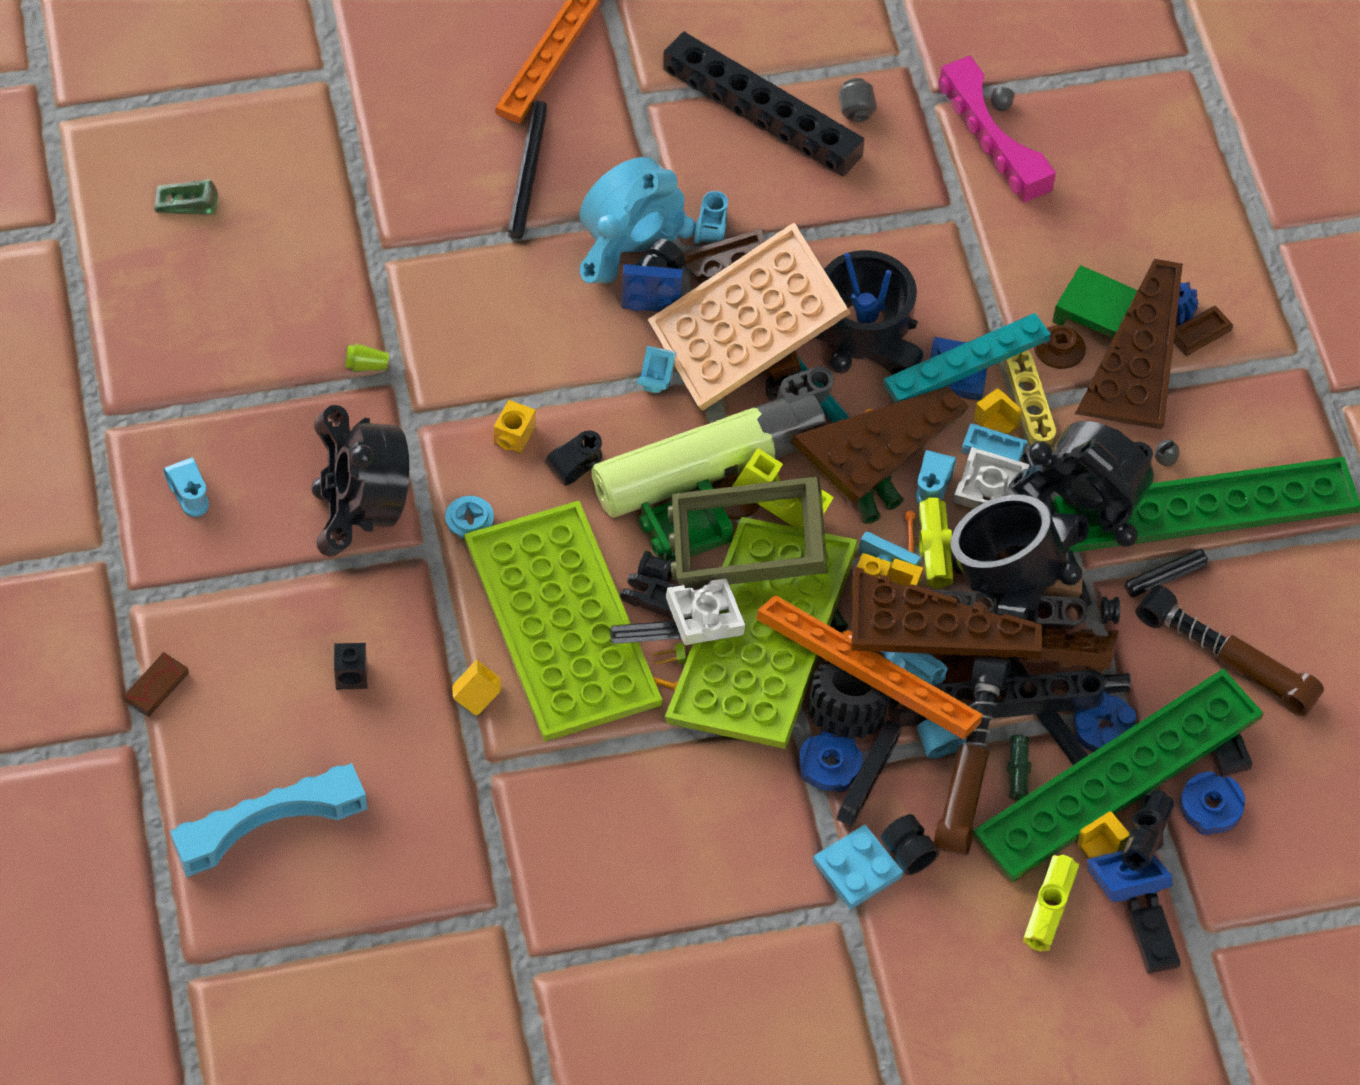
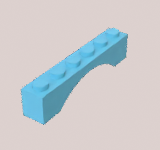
(328, 795)

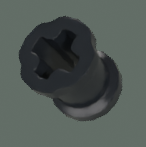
(655, 567)

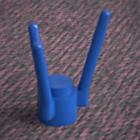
(865, 304)

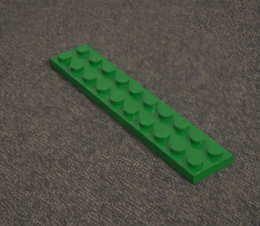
(1234, 502)
(1117, 774)

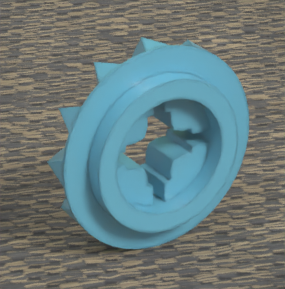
(477, 507)

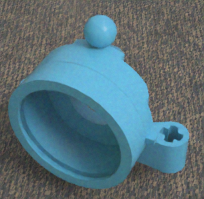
(629, 213)

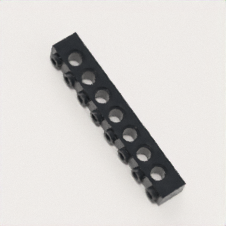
(763, 103)

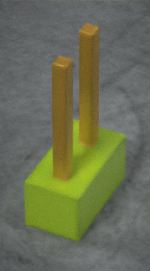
(680, 652)

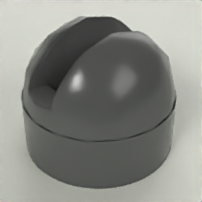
(1002, 98)
(1170, 456)

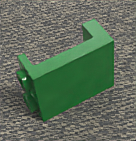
(1094, 302)
(707, 527)

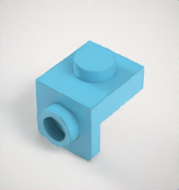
(657, 369)

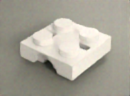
(987, 477)
(704, 609)

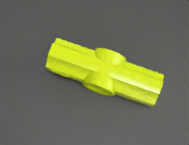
(935, 543)
(1045, 917)

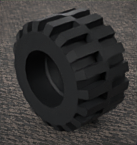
(845, 703)

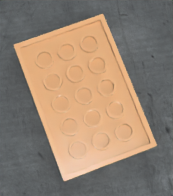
(749, 316)

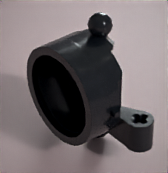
(881, 340)
(1094, 472)
(363, 477)
(1035, 539)

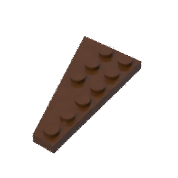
(1137, 365)
(929, 622)

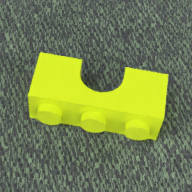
(765, 469)

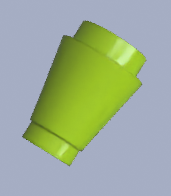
(364, 358)

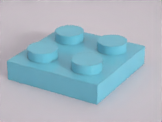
(857, 867)

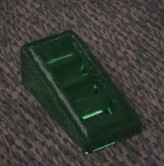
(204, 199)

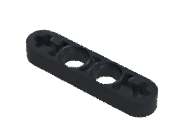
(869, 773)

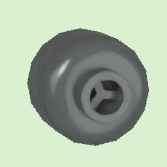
(857, 99)

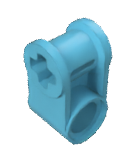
(712, 223)
(934, 475)
(188, 487)
(937, 740)

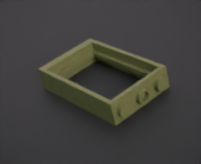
(814, 531)

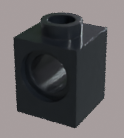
(350, 665)

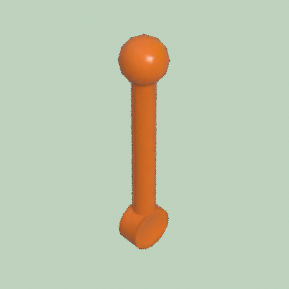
(910, 516)

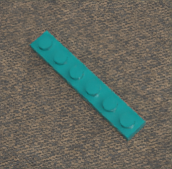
(967, 358)

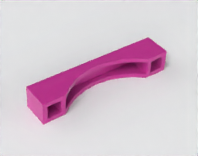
(1024, 168)

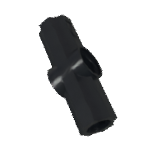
(1147, 830)

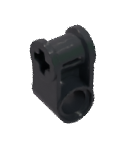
(574, 458)

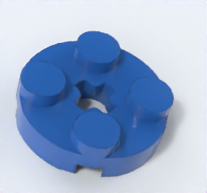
(1087, 722)
(824, 776)
(1209, 819)

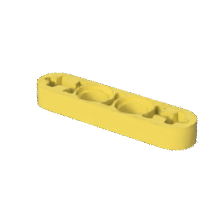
(1030, 398)

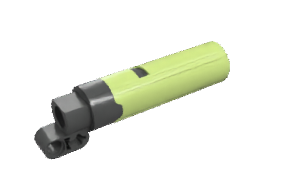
(713, 449)

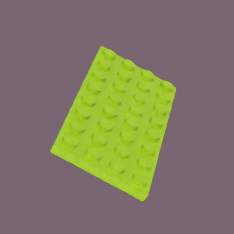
(556, 620)
(758, 680)

